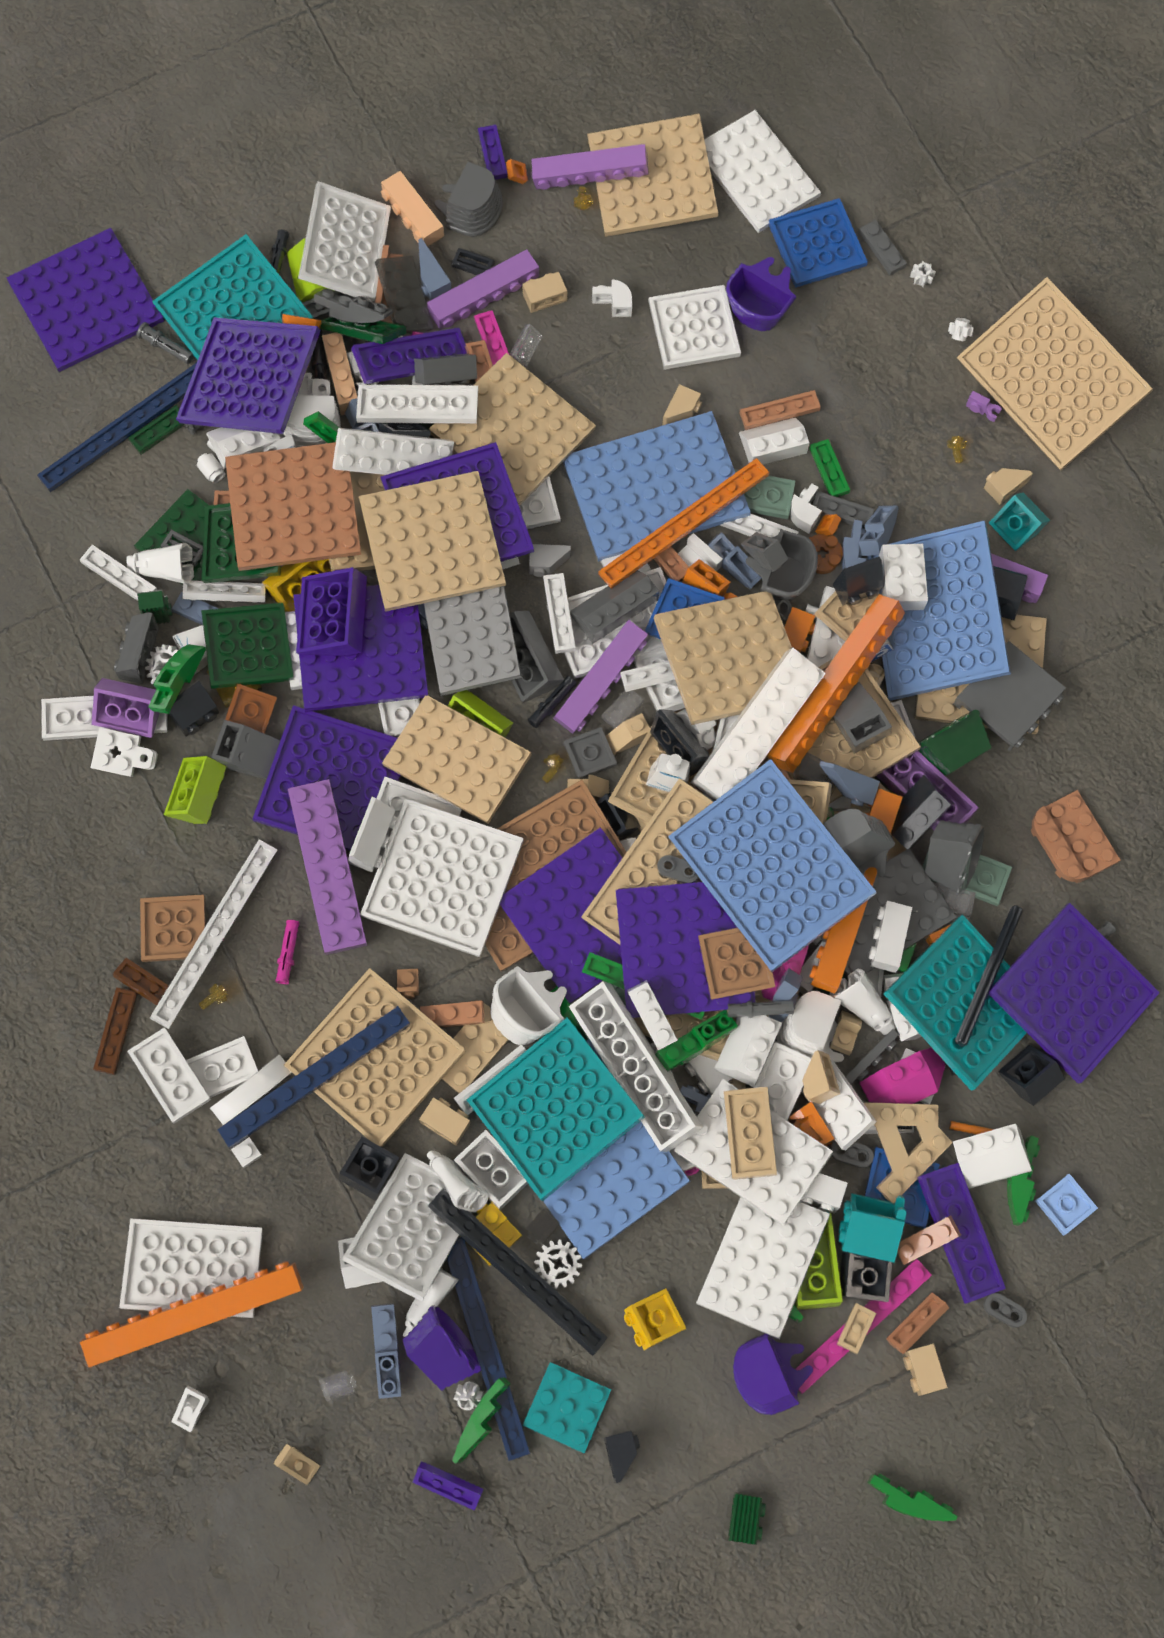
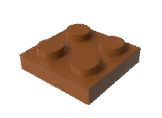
(251, 708)

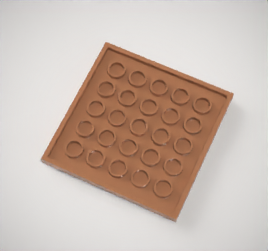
(291, 507)

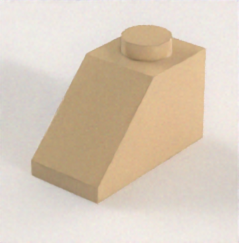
(683, 405)
(1006, 483)
(628, 734)
(820, 1079)

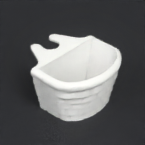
(303, 407)
(524, 1007)
(811, 1025)

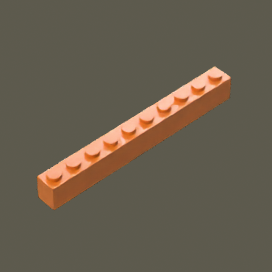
(837, 682)
(841, 936)
(192, 1314)

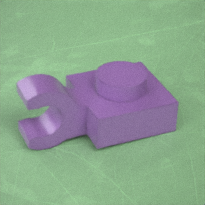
(981, 404)

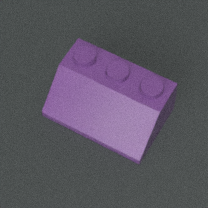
(124, 708)

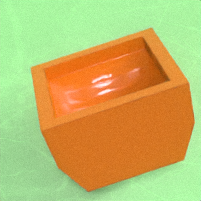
(811, 1123)

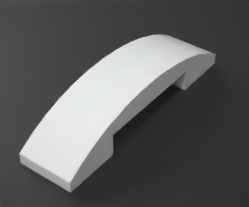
(251, 1090)

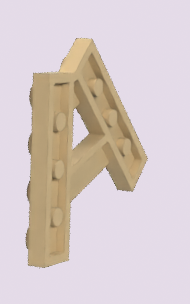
(907, 1166)

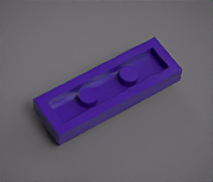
(492, 151)
(448, 1485)

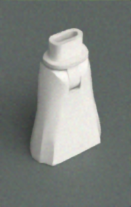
(164, 563)
(863, 1000)
(461, 1189)
(437, 1292)

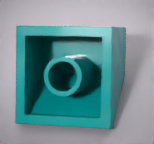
(1019, 521)

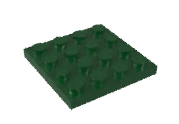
(184, 517)
(219, 549)
(247, 645)

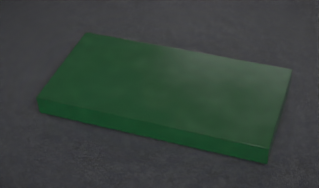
(376, 332)

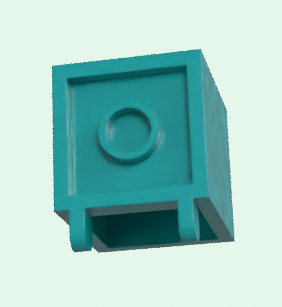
(872, 1227)

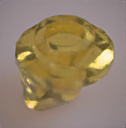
(583, 201)
(956, 444)
(553, 763)
(217, 994)

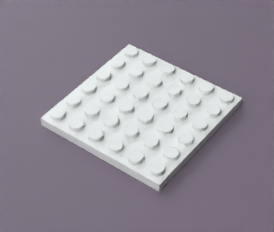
(442, 877)

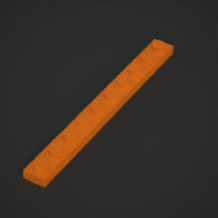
(683, 523)

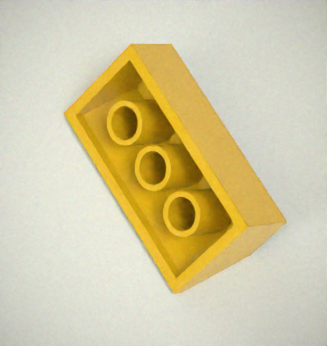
(290, 581)

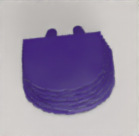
(758, 296)
(441, 1349)
(766, 1376)

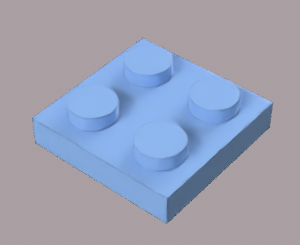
(1066, 1204)

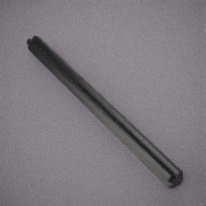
(989, 976)

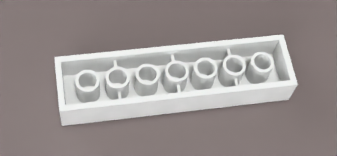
(759, 724)
(635, 1066)

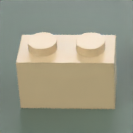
(544, 291)
(445, 1121)
(925, 1370)

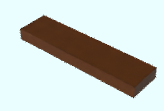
(115, 1031)

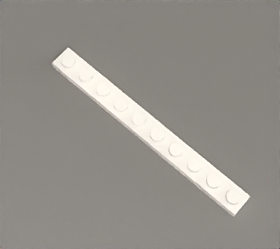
(213, 934)

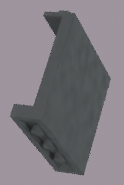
(1013, 701)

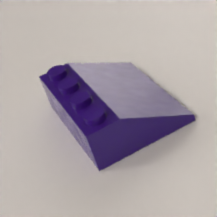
(332, 613)

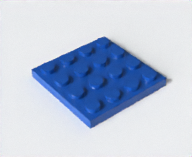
(817, 242)

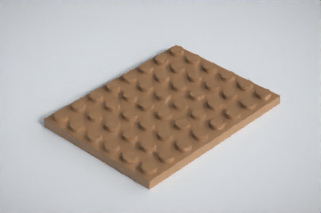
(547, 833)

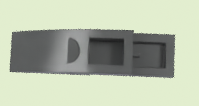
(356, 310)

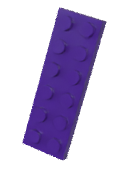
(396, 358)
(970, 1253)

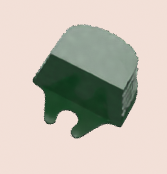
(956, 743)

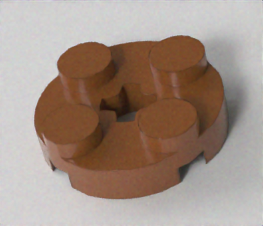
(834, 552)

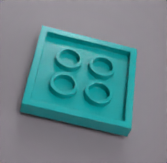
(567, 1407)

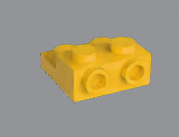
(498, 1224)
(654, 1319)

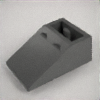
(861, 719)
(245, 749)

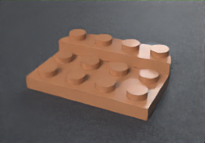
(1073, 839)

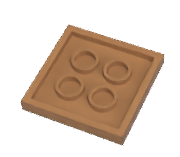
(170, 926)
(732, 964)

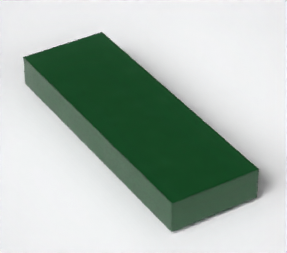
(156, 431)

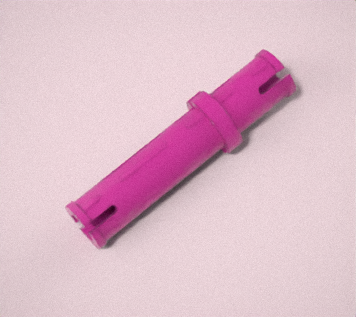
(285, 961)

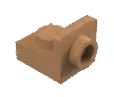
(408, 983)

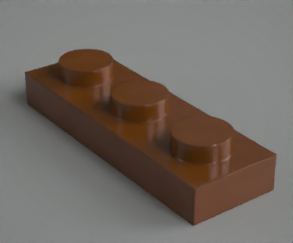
(140, 981)

